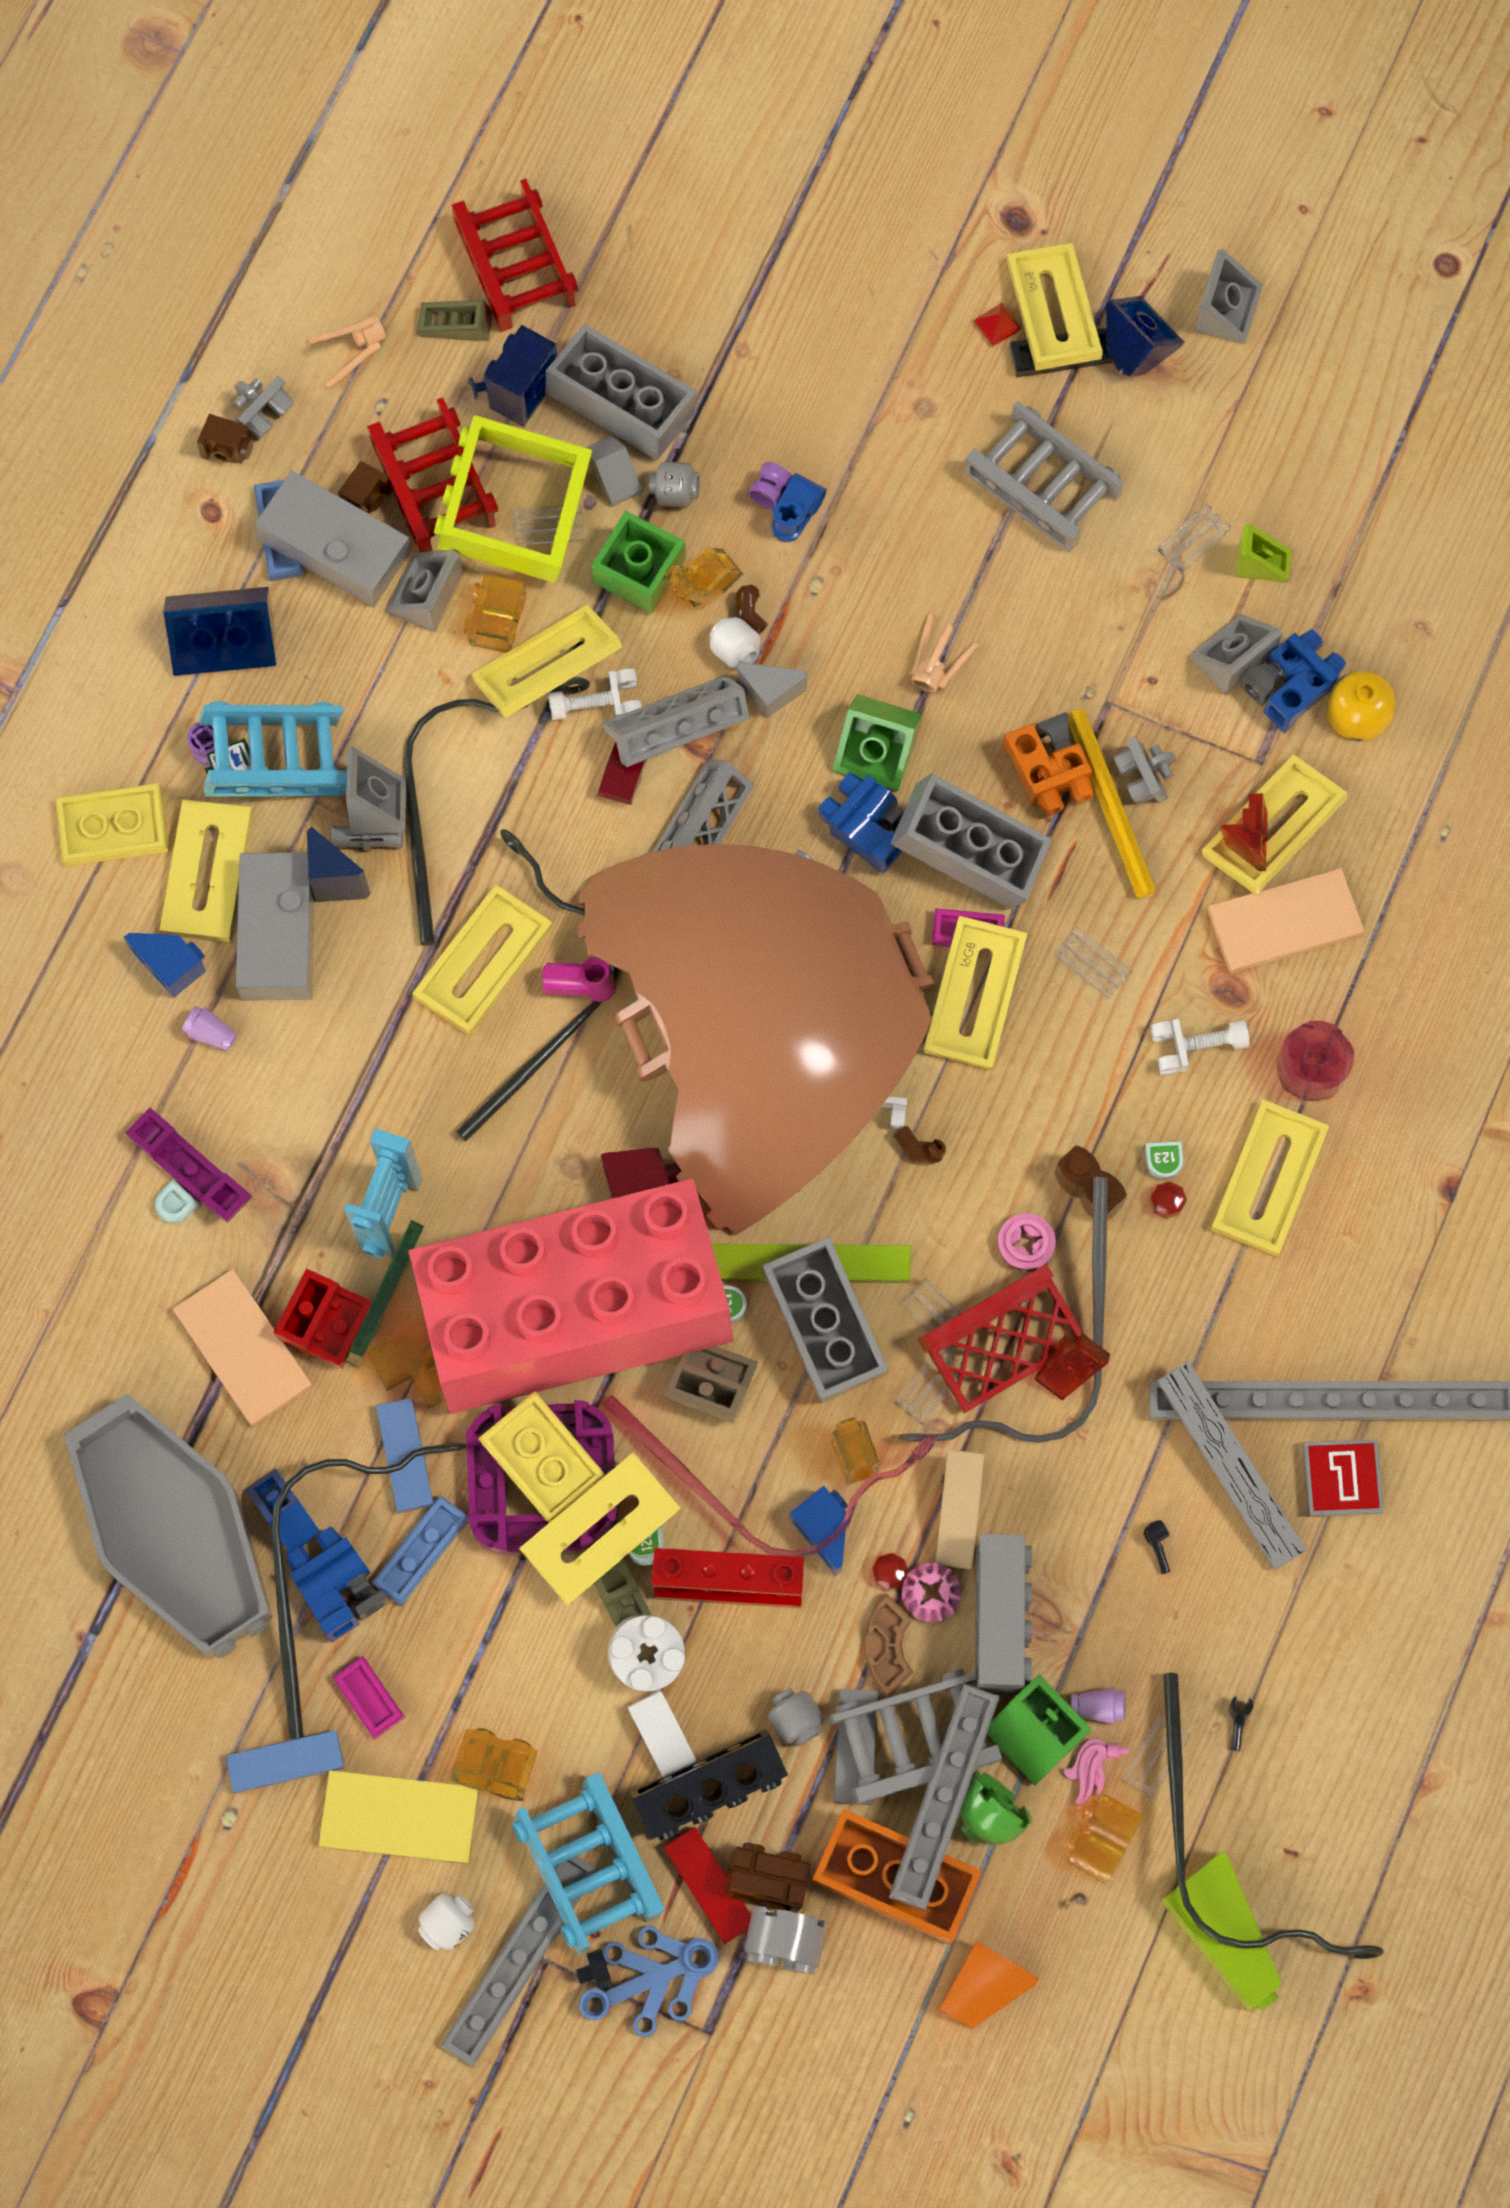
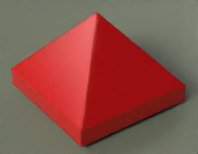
(997, 324)

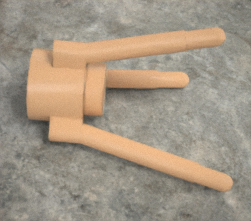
(365, 332)
(929, 674)

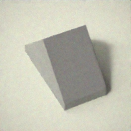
(614, 470)
(771, 686)

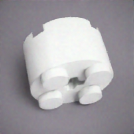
(667, 1656)

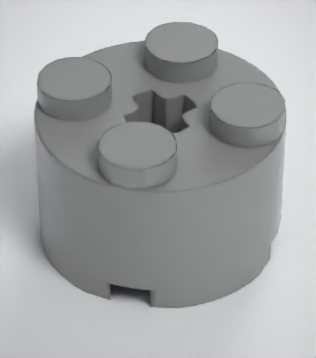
(785, 1938)

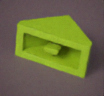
(1262, 556)

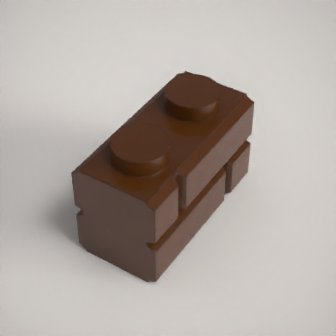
(767, 1878)

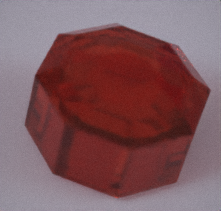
(1168, 1200)
(890, 1571)

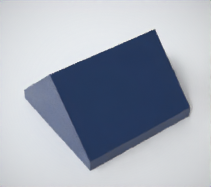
(332, 872)

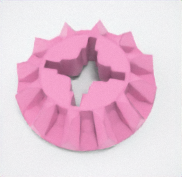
(1033, 1227)
(932, 1610)

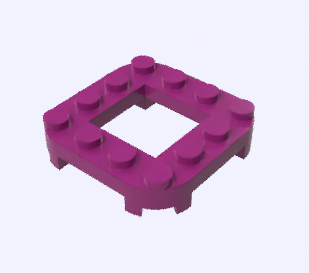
(488, 1482)

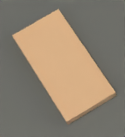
(1285, 920)
(242, 1348)

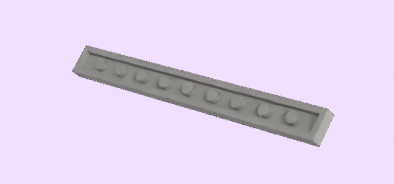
(1349, 1400)

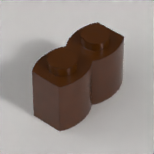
(1076, 1175)

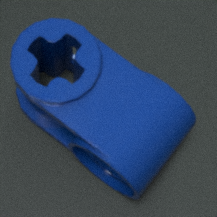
(796, 507)

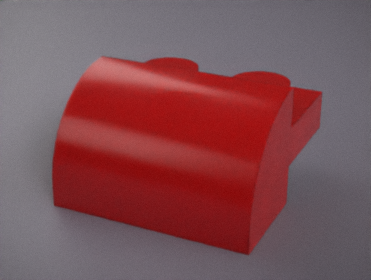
(322, 1319)

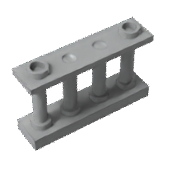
(1038, 508)
(906, 1774)

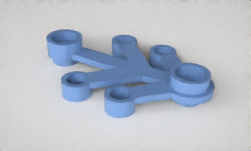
(655, 1977)

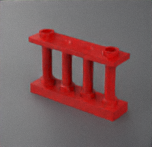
(493, 278)
(400, 471)
(728, 1578)

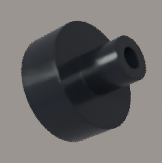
(595, 1970)

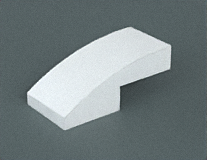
(661, 1733)

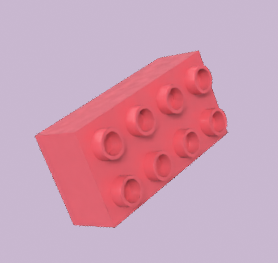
(571, 1296)

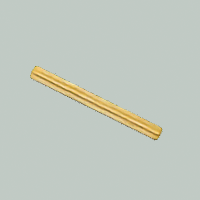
(1112, 805)

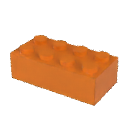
(863, 1867)

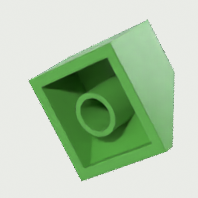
(877, 741)

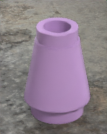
(208, 1029)
(1100, 1705)

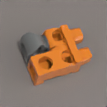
(1045, 775)

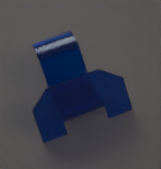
(477, 387)

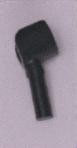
(1154, 1535)
(1238, 1723)

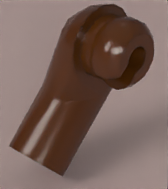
(745, 607)
(920, 1151)

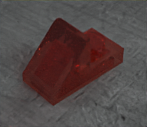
(1250, 838)
(1071, 1365)

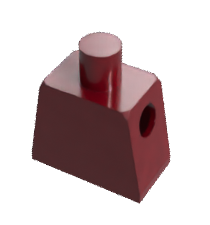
(637, 1171)

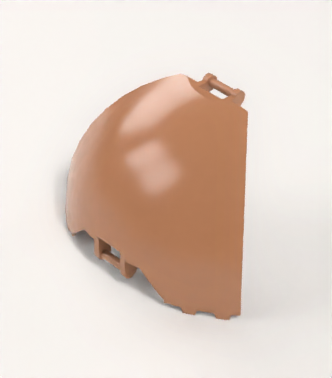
(772, 1007)

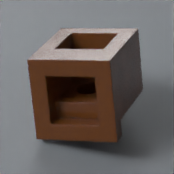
(224, 440)
(365, 488)

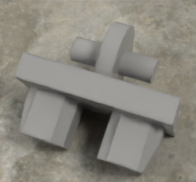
(273, 396)
(1136, 758)

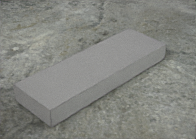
(846, 1768)

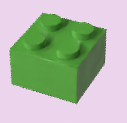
(636, 560)

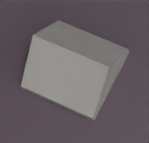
(1228, 300)
(426, 588)
(1235, 650)
(374, 796)

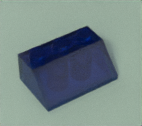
(220, 631)

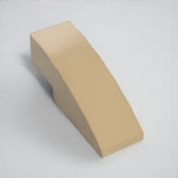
(959, 1509)

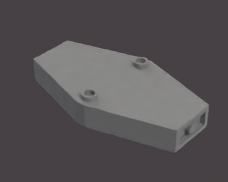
(169, 1527)

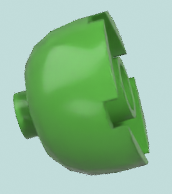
(991, 1813)

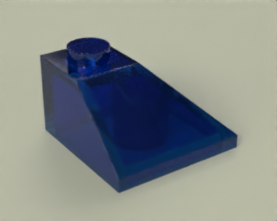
(1138, 336)

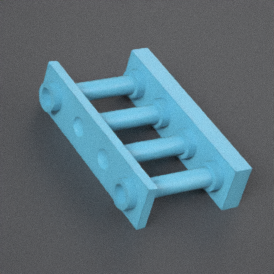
(259, 779)
(393, 1175)
(609, 1832)

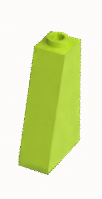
(1223, 1907)

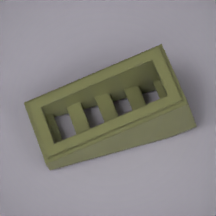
(469, 331)

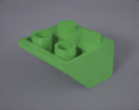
(1037, 1730)

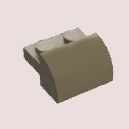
(712, 1382)

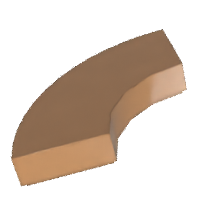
(884, 1646)

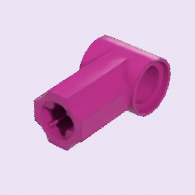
(578, 979)

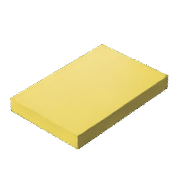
(111, 824)
(541, 1457)

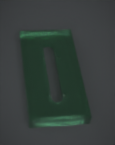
(384, 1294)

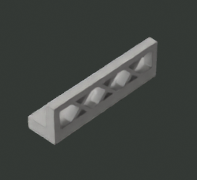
(678, 720)
(698, 803)

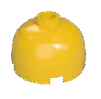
(1361, 705)

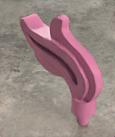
(1089, 1767)

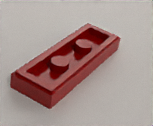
(707, 1884)

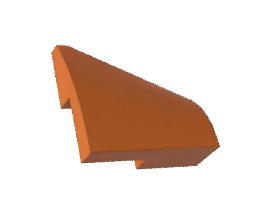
(984, 1986)

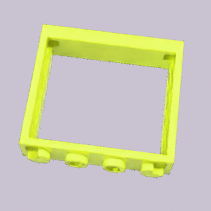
(499, 552)

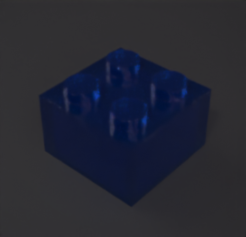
(519, 375)

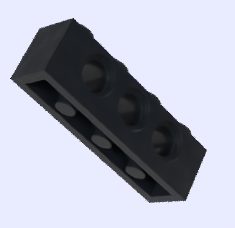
(687, 1781)

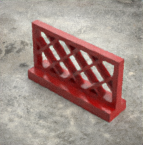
(980, 1316)

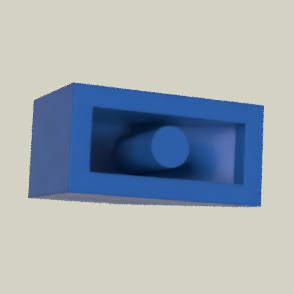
(168, 959)
(819, 1519)
(295, 1524)

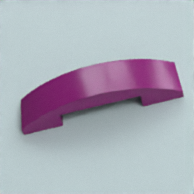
(188, 1166)

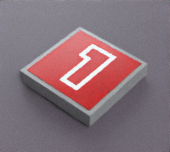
(1342, 1478)

